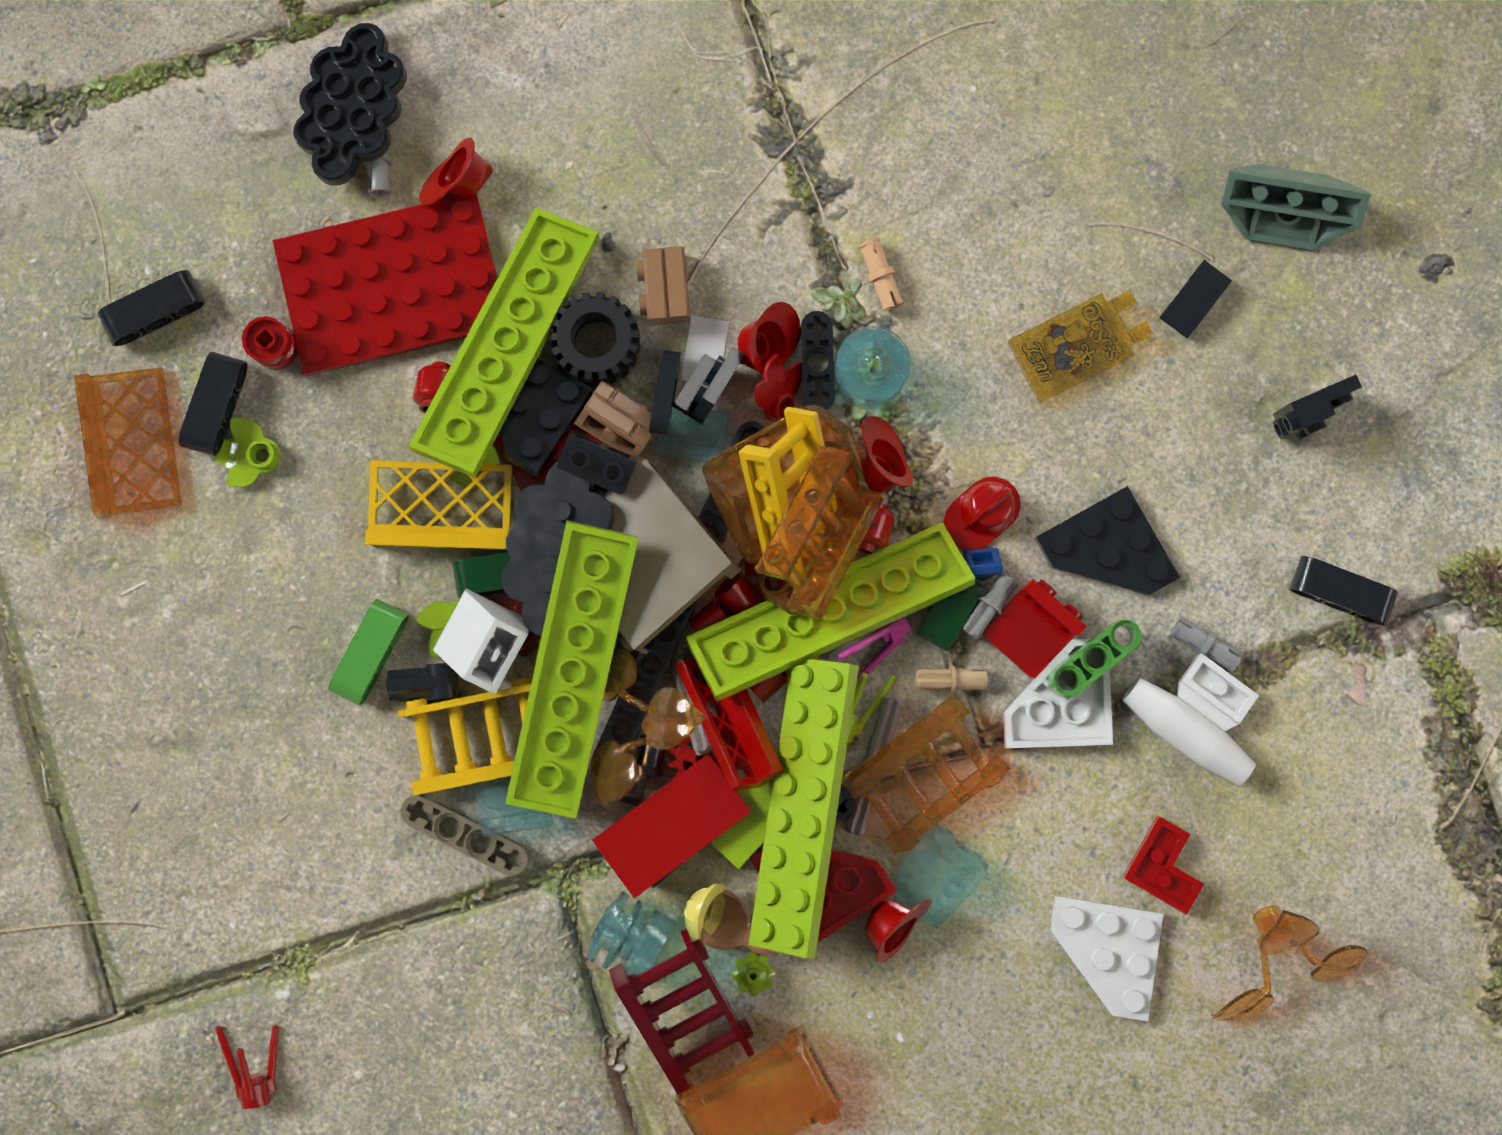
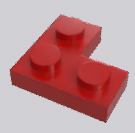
(1154, 869)

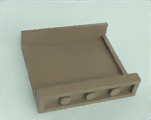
(673, 556)

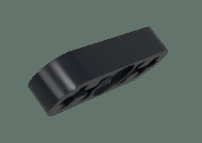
(807, 336)
(665, 392)

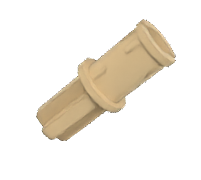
(952, 679)

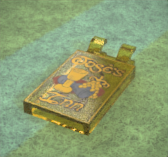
(1077, 345)

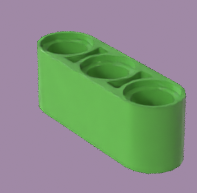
(368, 652)
(1110, 652)

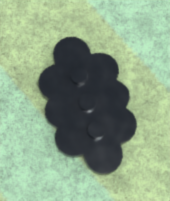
(350, 104)
(539, 536)

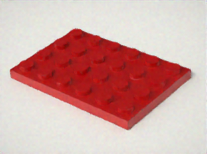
(386, 283)

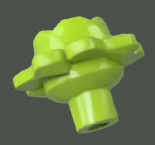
(753, 973)

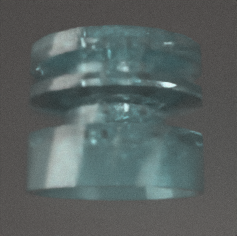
(865, 388)
(629, 936)

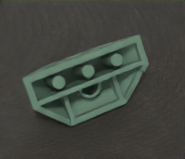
(1292, 205)

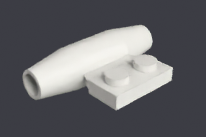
(1199, 715)

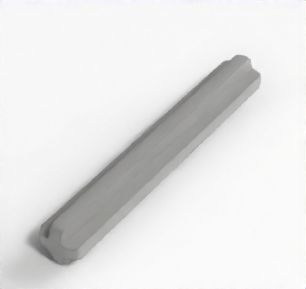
(882, 735)

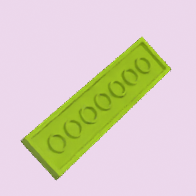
(504, 342)
(871, 595)
(571, 669)
(803, 807)

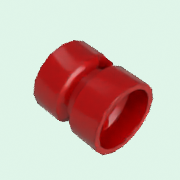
(269, 343)

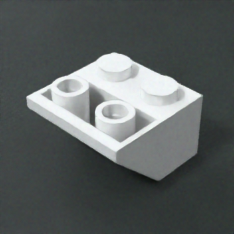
(481, 640)

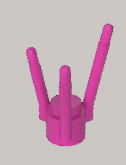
(892, 632)

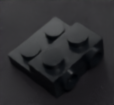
(1310, 412)

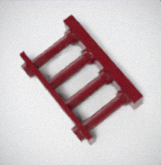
(663, 1039)

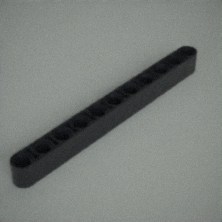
(666, 650)

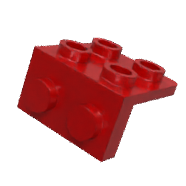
(1034, 627)

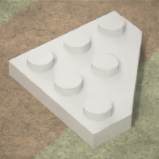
(1049, 720)
(1112, 951)

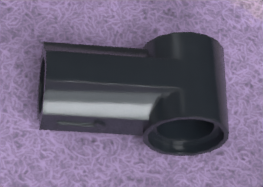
(432, 682)

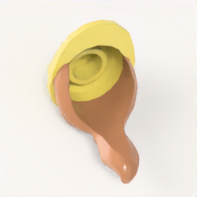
(719, 919)

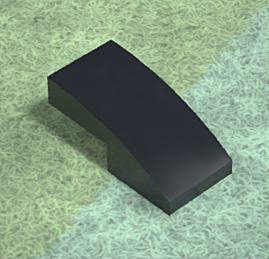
(1195, 298)

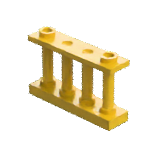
(764, 475)
(466, 770)

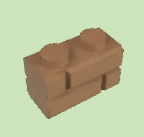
(665, 286)
(616, 419)

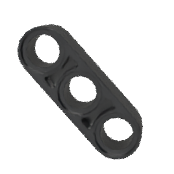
(151, 308)
(213, 404)
(1343, 590)

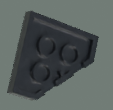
(542, 416)
(1110, 546)

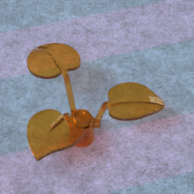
(668, 723)
(1280, 933)

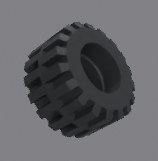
(590, 310)

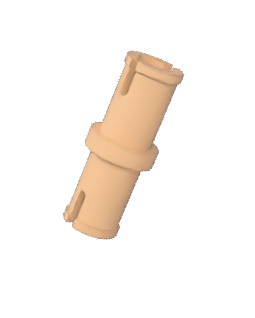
(880, 274)

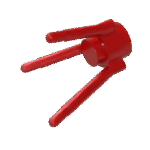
(252, 1088)

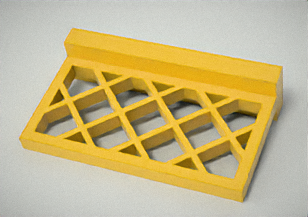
(437, 536)

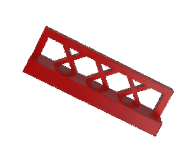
(738, 721)

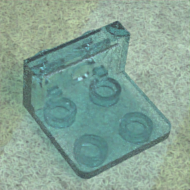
(939, 871)

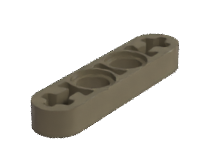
(463, 838)

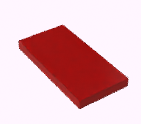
(671, 826)

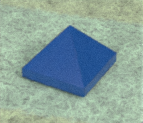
(983, 562)

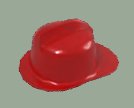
(457, 175)
(773, 333)
(883, 457)
(982, 513)
(892, 925)

